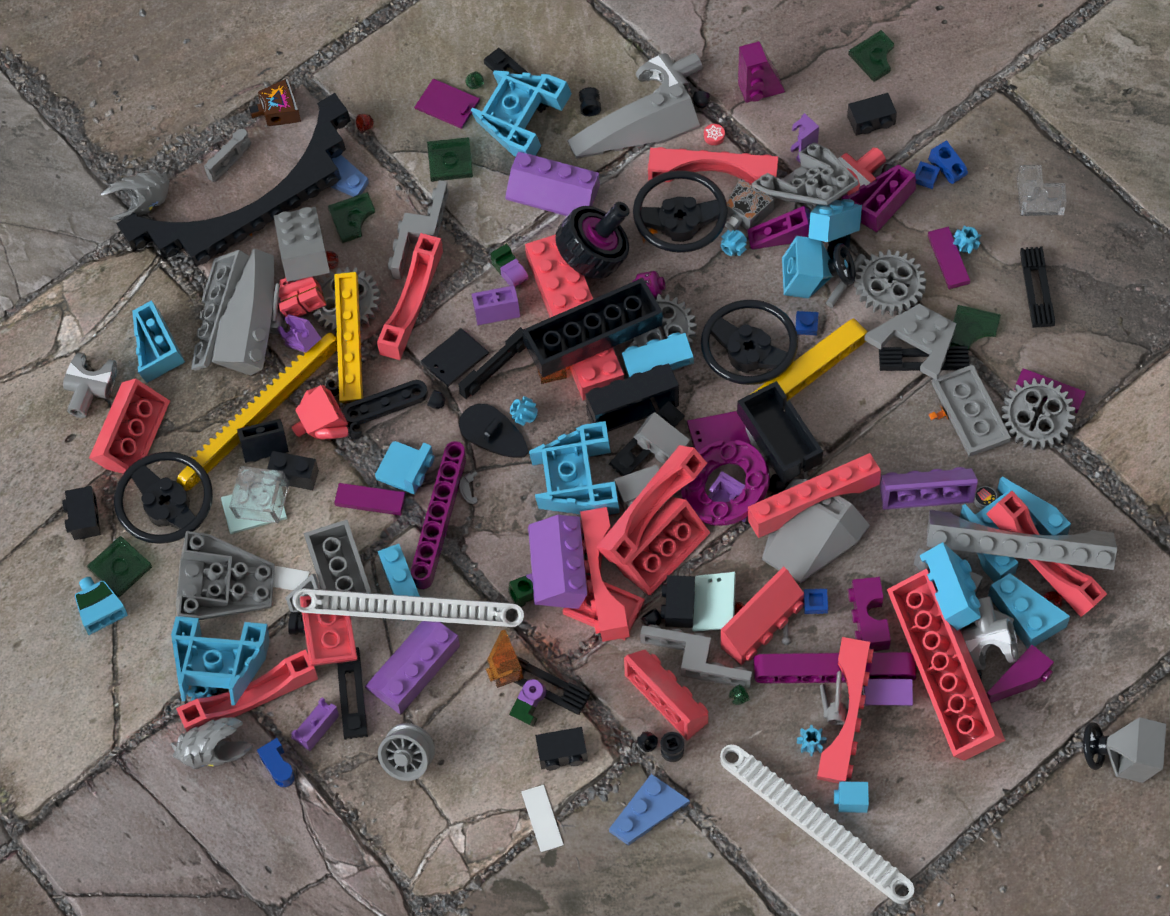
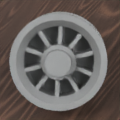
(406, 752)

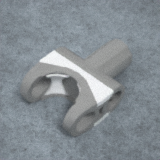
(667, 72)
(87, 384)
(990, 632)

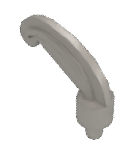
(465, 488)

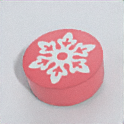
(714, 134)

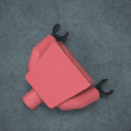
(322, 416)

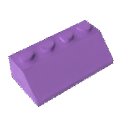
(551, 184)
(928, 488)
(557, 562)
(413, 665)

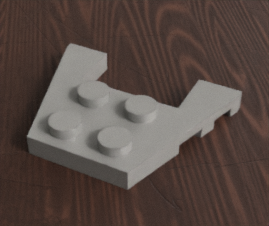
(921, 329)

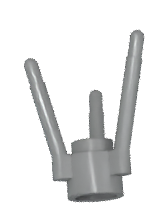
(276, 319)
(836, 713)

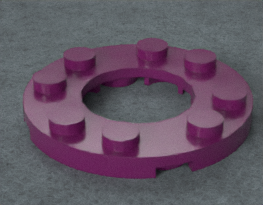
(756, 481)

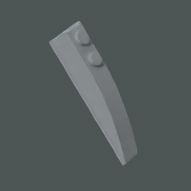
(645, 121)
(219, 289)
(247, 320)

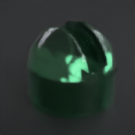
(475, 83)
(739, 694)

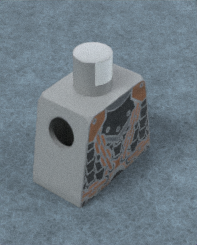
(747, 206)

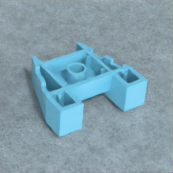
(514, 106)
(569, 472)
(1045, 517)
(218, 661)

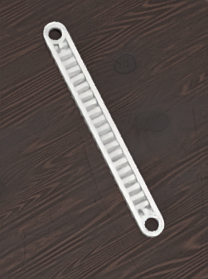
(408, 607)
(817, 824)

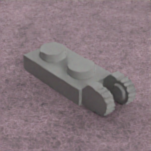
(227, 155)

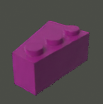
(757, 74)
(884, 196)

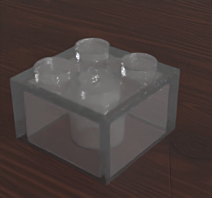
(259, 494)

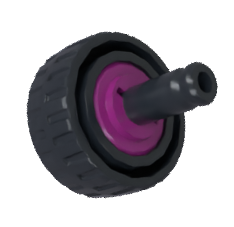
(594, 240)

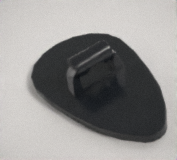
(492, 431)

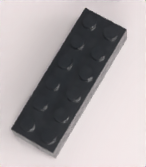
(592, 327)

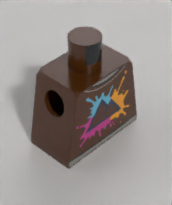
(277, 105)

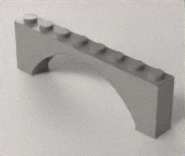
(1085, 549)

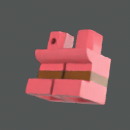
(300, 296)

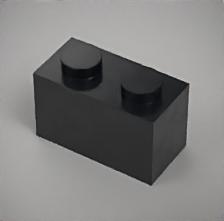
(872, 114)
(262, 439)
(298, 469)
(82, 513)
(679, 601)
(561, 748)

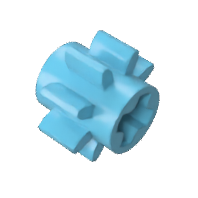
(967, 239)
(733, 242)
(523, 410)
(194, 692)
(811, 746)

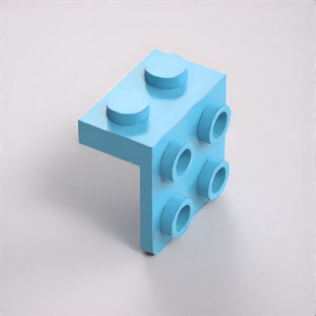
(405, 466)

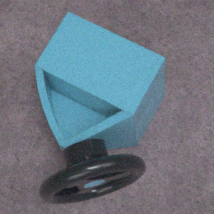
(809, 267)

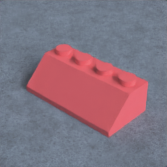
(129, 426)
(664, 544)
(762, 617)
(665, 693)

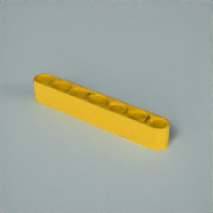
(820, 358)

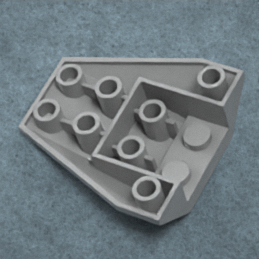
(817, 181)
(814, 536)
(221, 579)

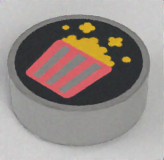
(984, 496)

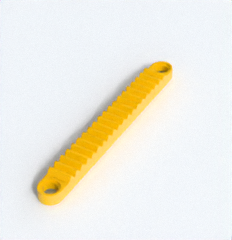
(260, 409)

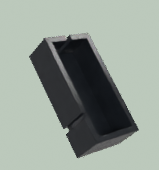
(630, 400)
(778, 433)

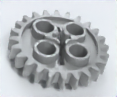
(890, 282)
(367, 300)
(679, 322)
(1057, 421)

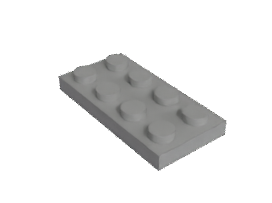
(971, 410)

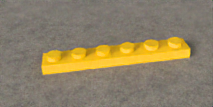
(348, 337)

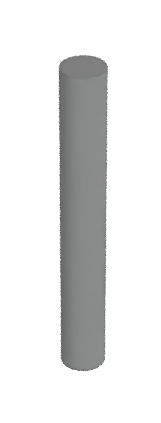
(841, 286)

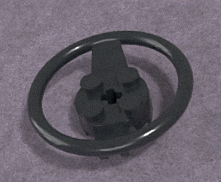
(693, 214)
(737, 340)
(158, 491)

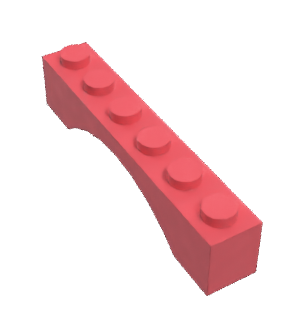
(742, 165)
(421, 272)
(780, 508)
(626, 533)
(1074, 586)
(610, 612)
(282, 679)
(835, 759)

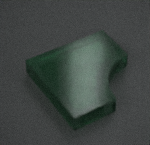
(872, 55)
(350, 215)
(973, 325)

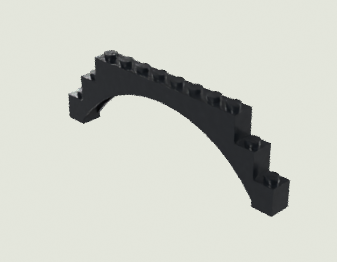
(215, 235)

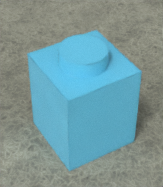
(852, 797)

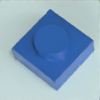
(927, 174)
(806, 323)
(815, 601)

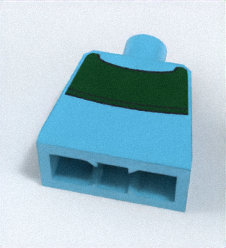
(98, 605)

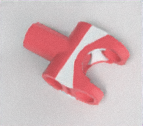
(864, 167)

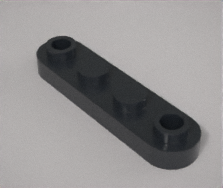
(385, 402)

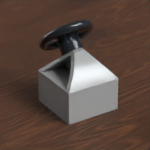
(1133, 750)

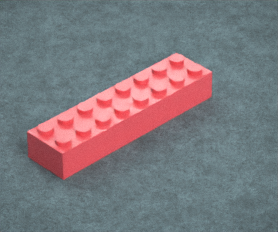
(562, 290)
(946, 668)

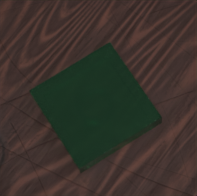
(450, 159)
(119, 566)

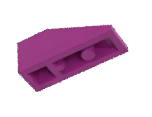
(781, 229)
(1022, 675)

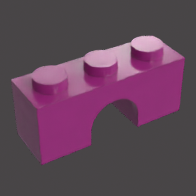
(865, 595)

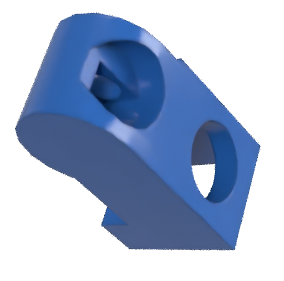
(948, 161)
(276, 766)

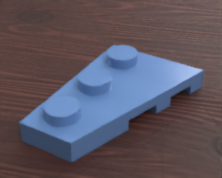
(352, 180)
(648, 807)

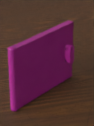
(447, 103)
(717, 428)

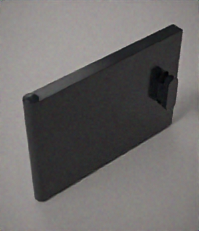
(454, 357)

